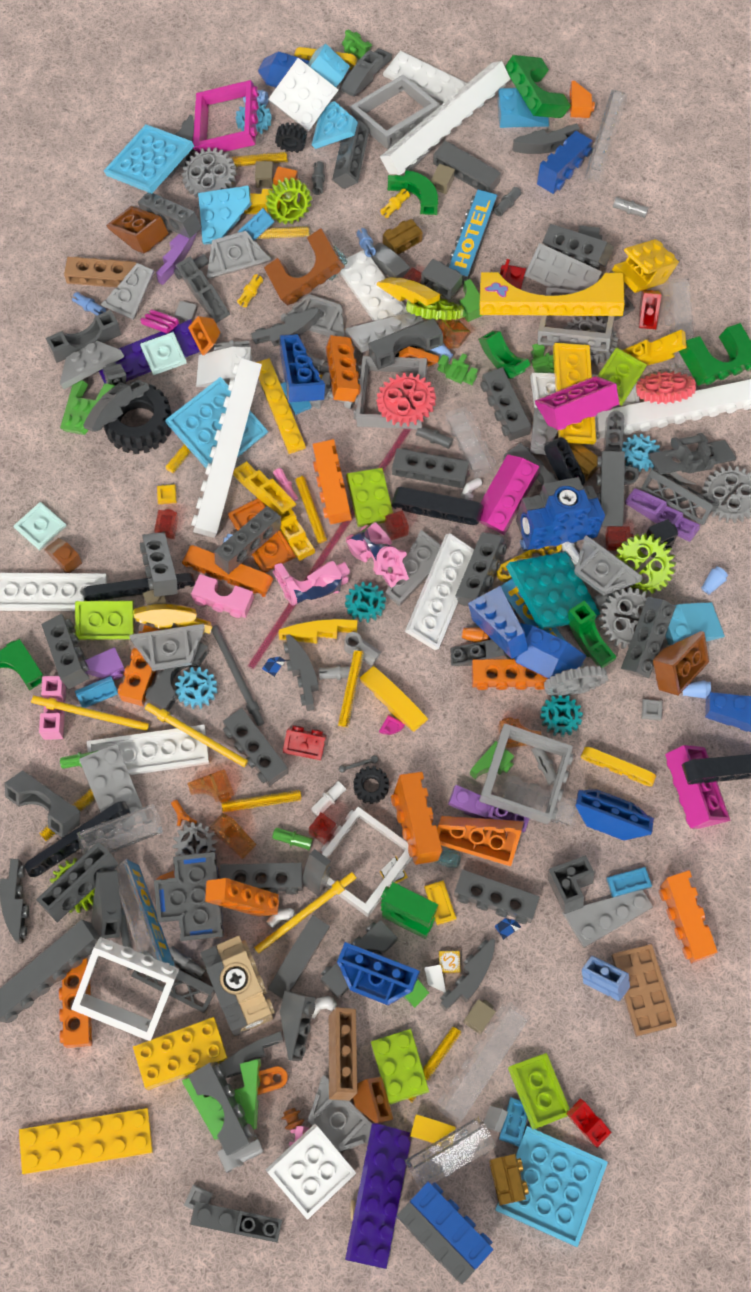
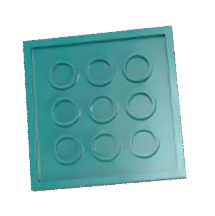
(550, 588)

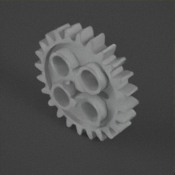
(208, 172)
(594, 326)
(718, 485)
(633, 601)
(575, 681)

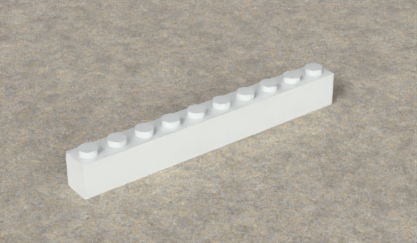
(445, 118)
(703, 403)
(227, 448)

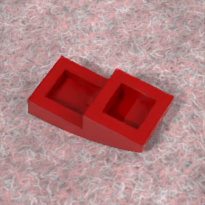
(588, 1123)

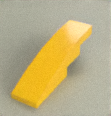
(410, 290)
(264, 489)
(295, 535)
(310, 631)
(393, 698)

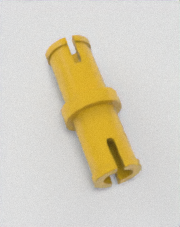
(395, 203)
(250, 290)

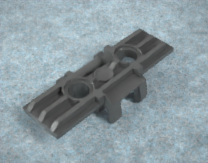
(692, 461)

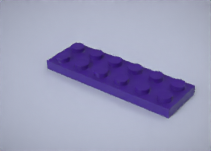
(134, 361)
(378, 1196)

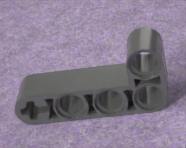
(610, 446)

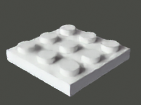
(303, 94)
(310, 1171)

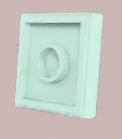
(163, 353)
(40, 526)

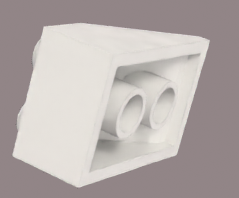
(220, 364)

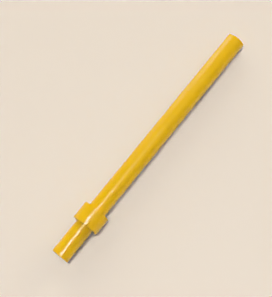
(52, 704)
(164, 716)
(337, 888)

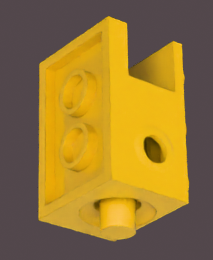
(646, 265)

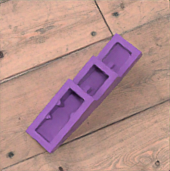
(179, 249)
(658, 511)

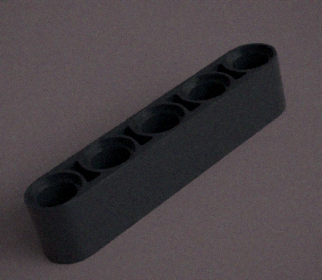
(437, 506)
(717, 769)

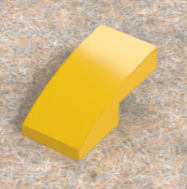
(429, 1129)

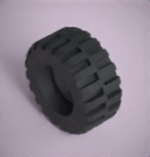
(143, 436)

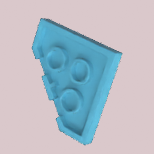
(333, 126)
(221, 211)

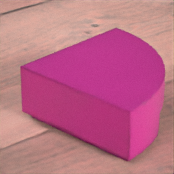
(391, 726)

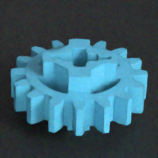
(263, 114)
(638, 455)
(206, 685)

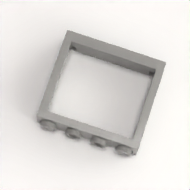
(394, 134)
(568, 336)
(411, 365)
(539, 742)

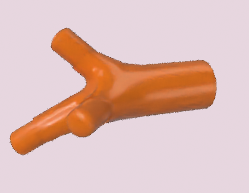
(181, 814)

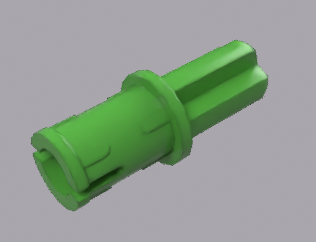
(73, 760)
(292, 838)

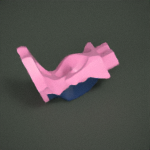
(375, 543)
(319, 584)

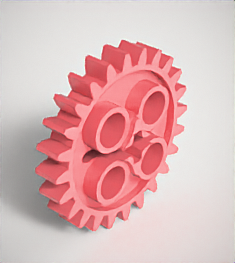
(666, 387)
(417, 391)

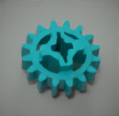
(368, 594)
(560, 706)

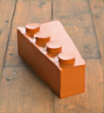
(331, 481)
(416, 818)
(481, 837)
(688, 917)

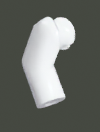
(469, 487)
(283, 914)
(324, 1003)

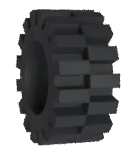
(291, 137)
(371, 773)

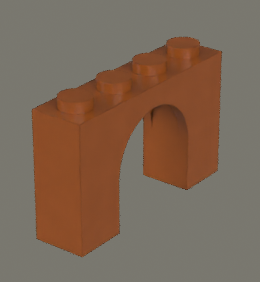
(326, 265)

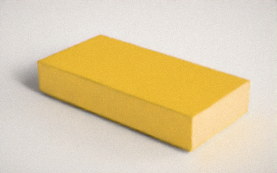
(438, 893)

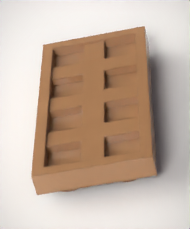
(647, 995)

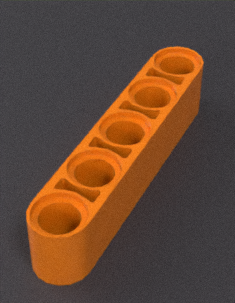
(243, 575)

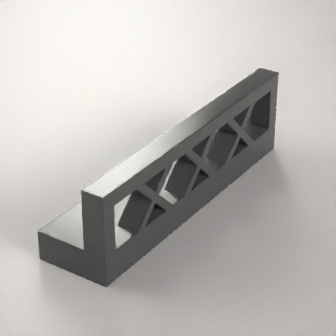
(685, 491)
(188, 980)

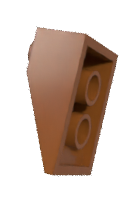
(138, 229)
(681, 663)

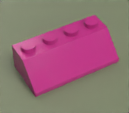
(578, 402)
(506, 492)
(700, 802)

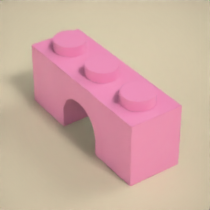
(236, 603)
(52, 721)

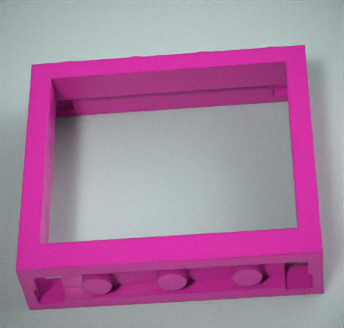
(221, 94)

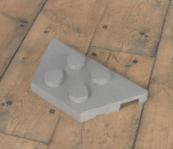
(234, 254)
(331, 315)
(87, 362)
(603, 569)
(169, 647)
(338, 1119)

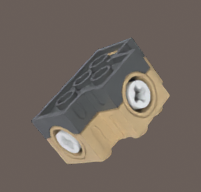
(237, 986)

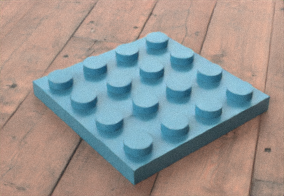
(148, 158)
(199, 421)
(559, 1184)

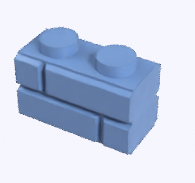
(605, 978)

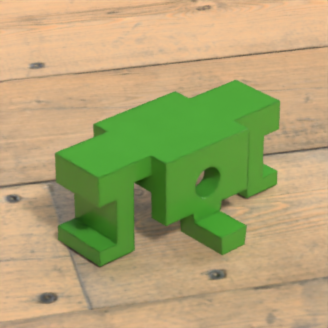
(541, 363)
(457, 370)

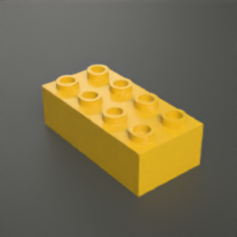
(179, 1053)

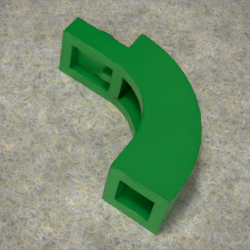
(419, 186)
(501, 356)
(586, 634)

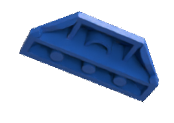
(276, 67)
(548, 653)
(613, 815)
(376, 975)

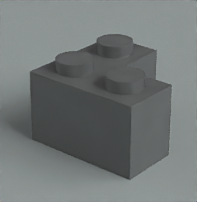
(441, 279)
(567, 881)

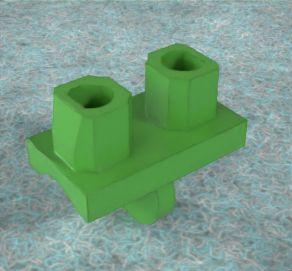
(353, 44)

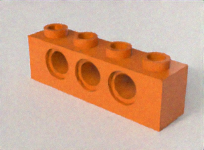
(342, 368)
(500, 668)
(145, 675)
(241, 897)
(83, 1035)

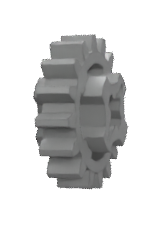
(185, 845)

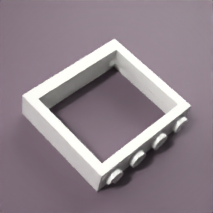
(340, 832)
(113, 1014)

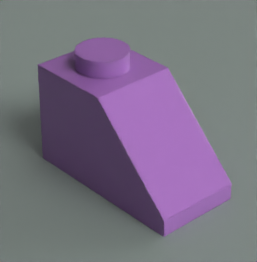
(106, 665)

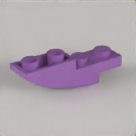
(469, 803)

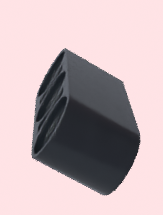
(563, 460)

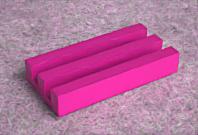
(160, 321)

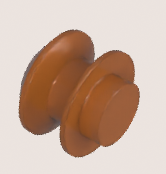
(292, 1119)

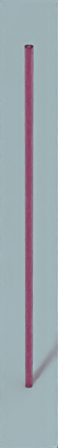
(322, 558)

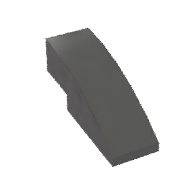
(389, 262)

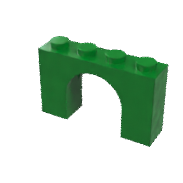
(524, 73)
(706, 368)
(18, 659)
(408, 909)

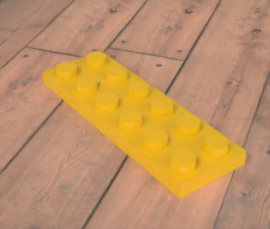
(573, 366)
(85, 1141)

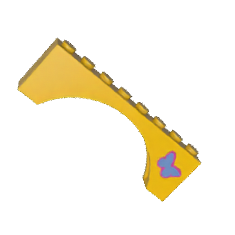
(600, 299)

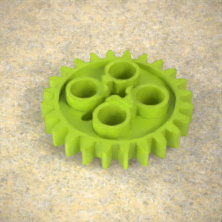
(439, 310)
(657, 576)

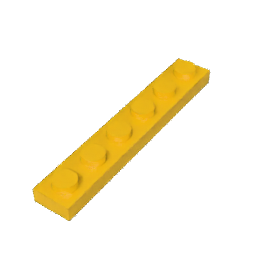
(280, 407)

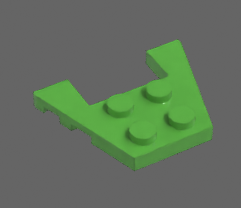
(79, 408)
(211, 1109)

